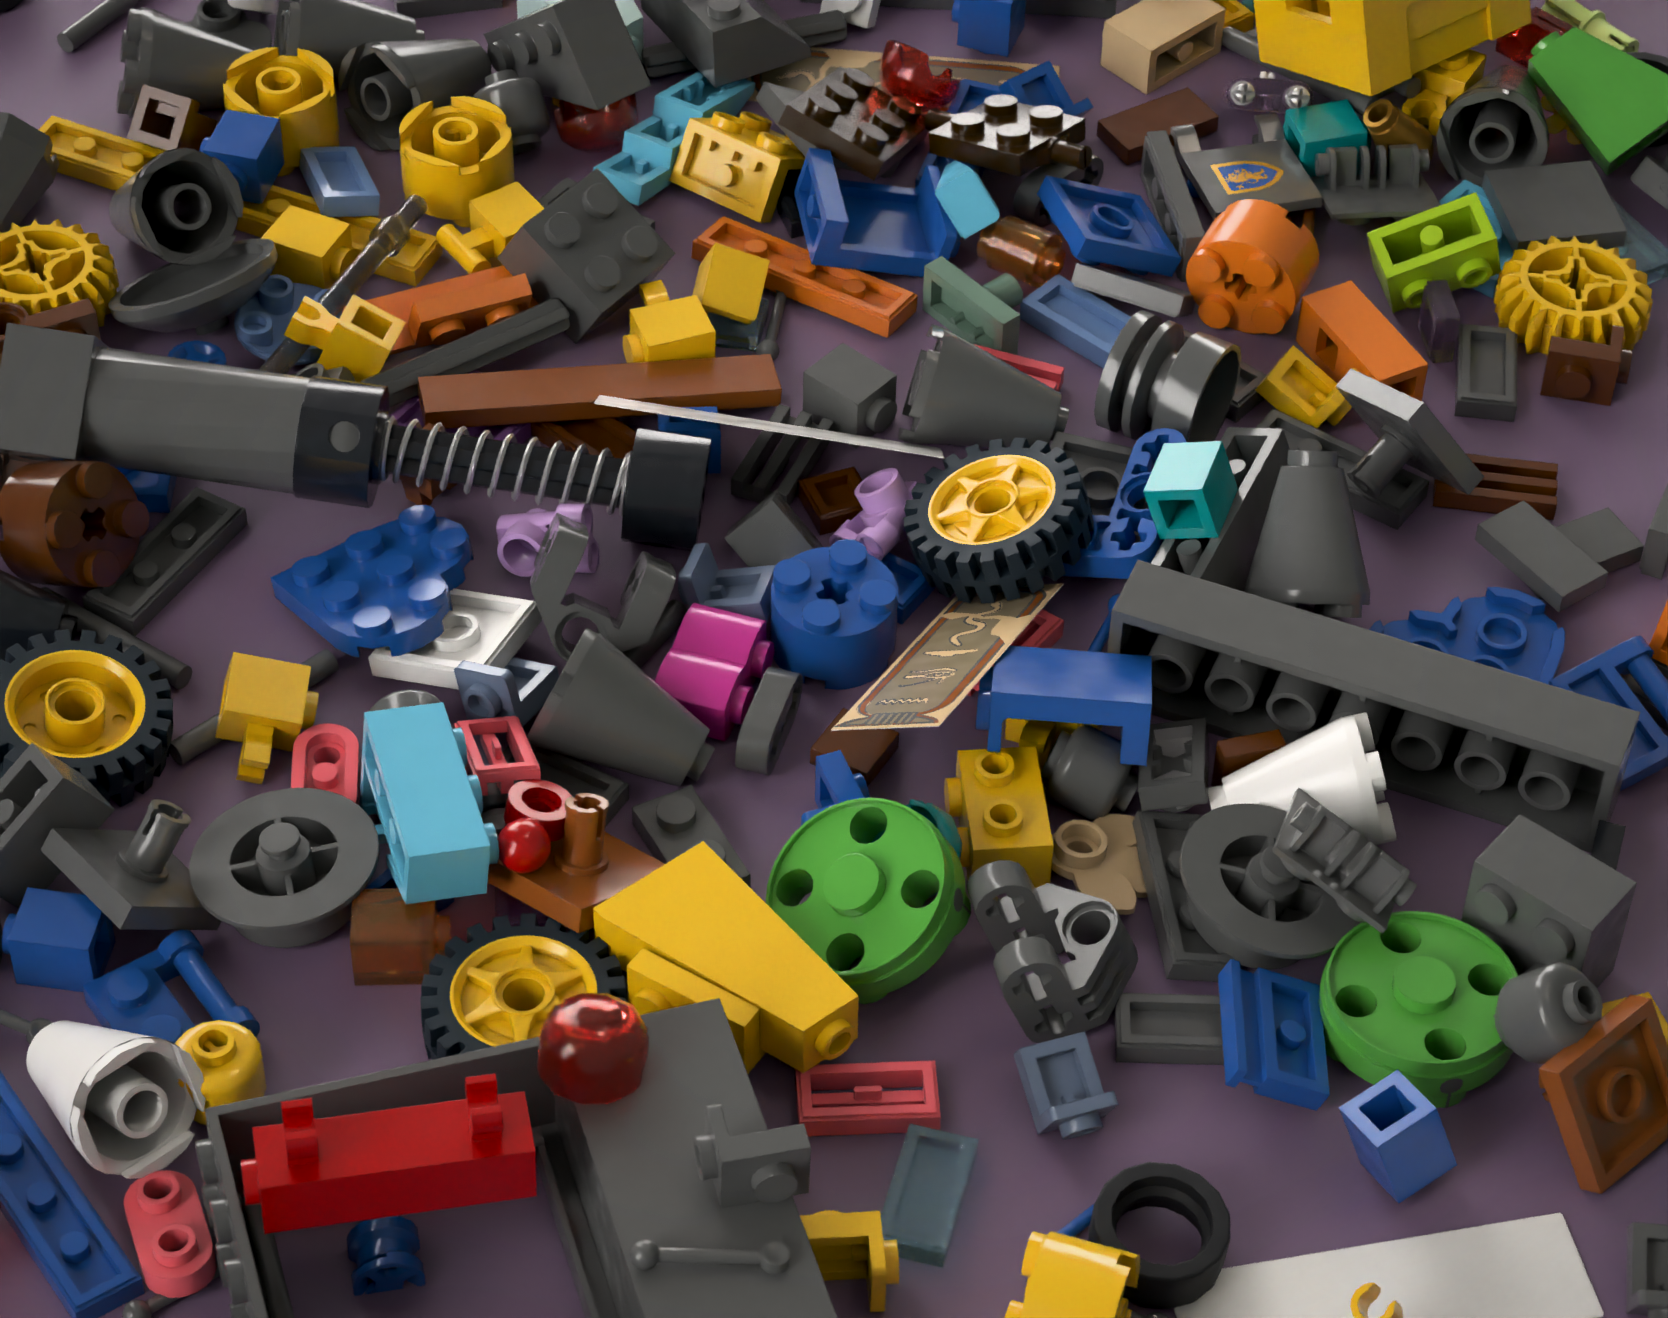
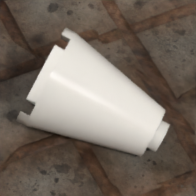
(117, 1094)

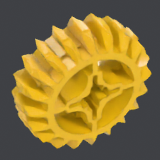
(55, 267)
(1571, 294)

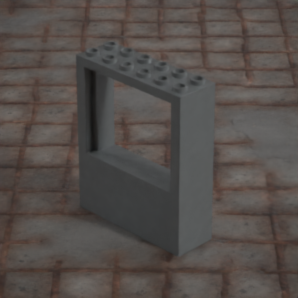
(606, 1169)

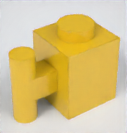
(492, 225)

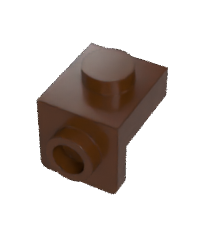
(1586, 369)

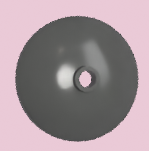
(199, 294)

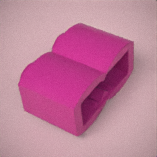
(716, 666)

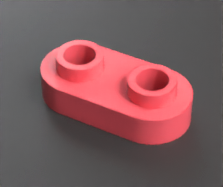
(327, 760)
(170, 1234)

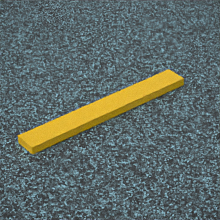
(114, 160)

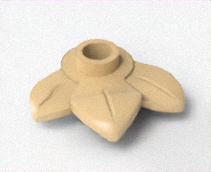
(1101, 859)

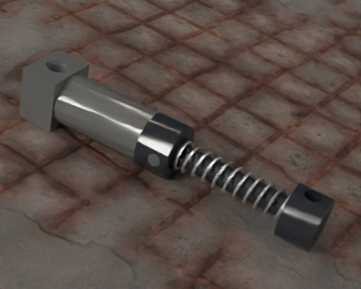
(312, 436)

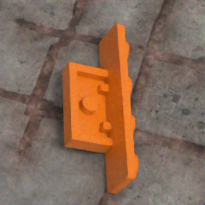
(455, 306)

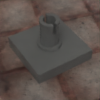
(1406, 436)
(134, 872)

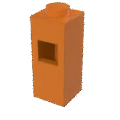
(1348, 332)

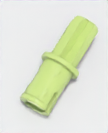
(1591, 23)

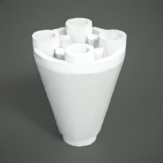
(1329, 768)

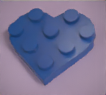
(381, 583)
(1495, 630)

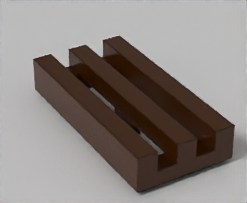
(1503, 486)

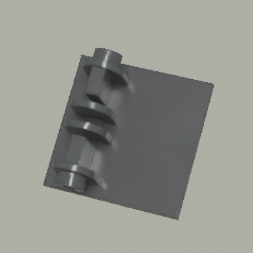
(1365, 196)
(1342, 862)

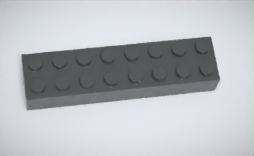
(1437, 720)

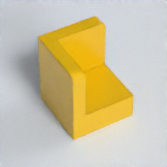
(731, 283)

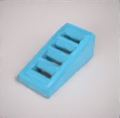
(965, 199)

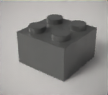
(587, 253)
(1548, 902)

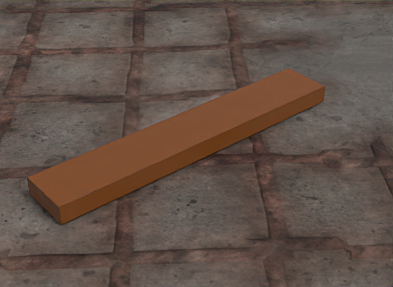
(571, 391)

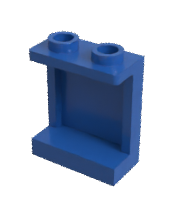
(872, 223)
(1070, 689)

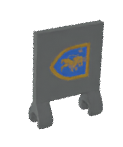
(1249, 171)

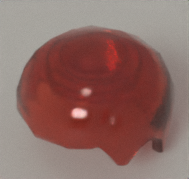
(907, 74)
(595, 129)
(593, 1048)

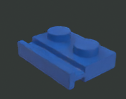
(1273, 1035)

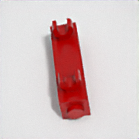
(391, 1159)

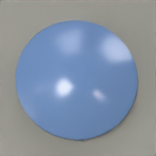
(266, 316)

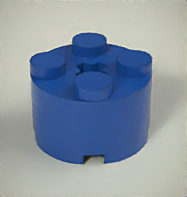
(834, 615)

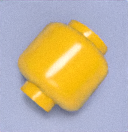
(229, 1063)

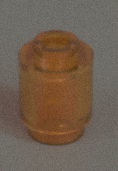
(1021, 250)

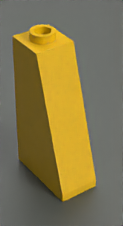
(723, 932)

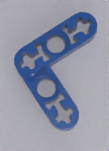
(1112, 543)

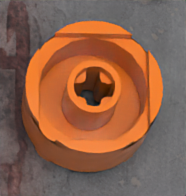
(1251, 268)

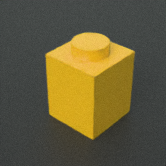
(311, 247)

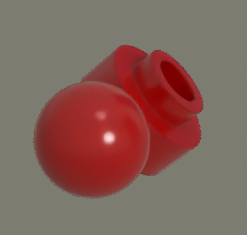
(532, 820)

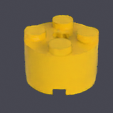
(288, 88)
(455, 155)
(1074, 1279)

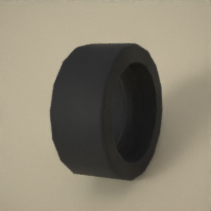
(1181, 1192)

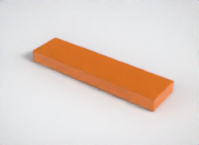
(833, 290)

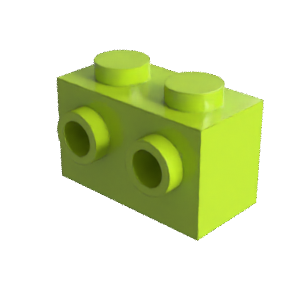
(1434, 245)

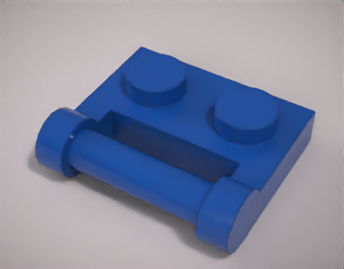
(1602, 681)
(141, 1003)

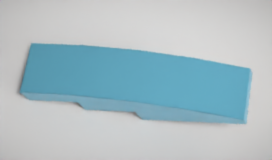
(653, 144)

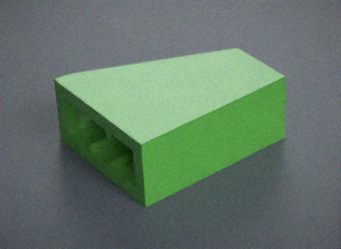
(1601, 94)

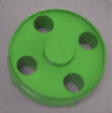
(870, 893)
(1417, 1004)

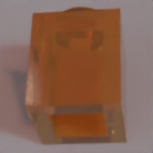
(394, 939)

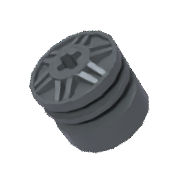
(1163, 383)

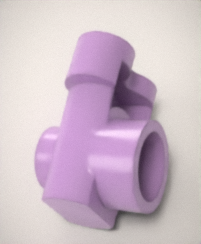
(881, 520)
(523, 533)

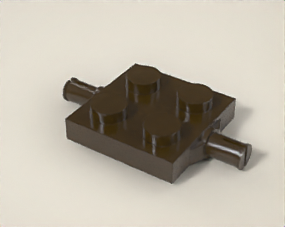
(1009, 136)

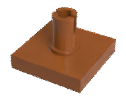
(581, 867)
(1611, 1093)

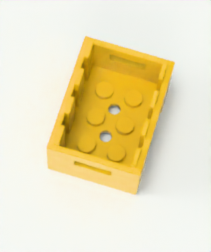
(1377, 42)

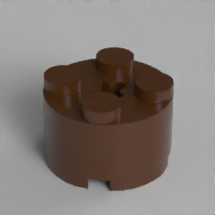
(70, 523)

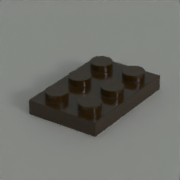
(856, 121)

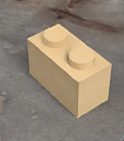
(1161, 40)

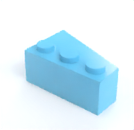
(426, 803)

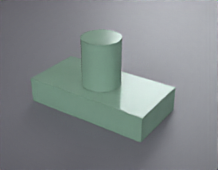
(971, 310)

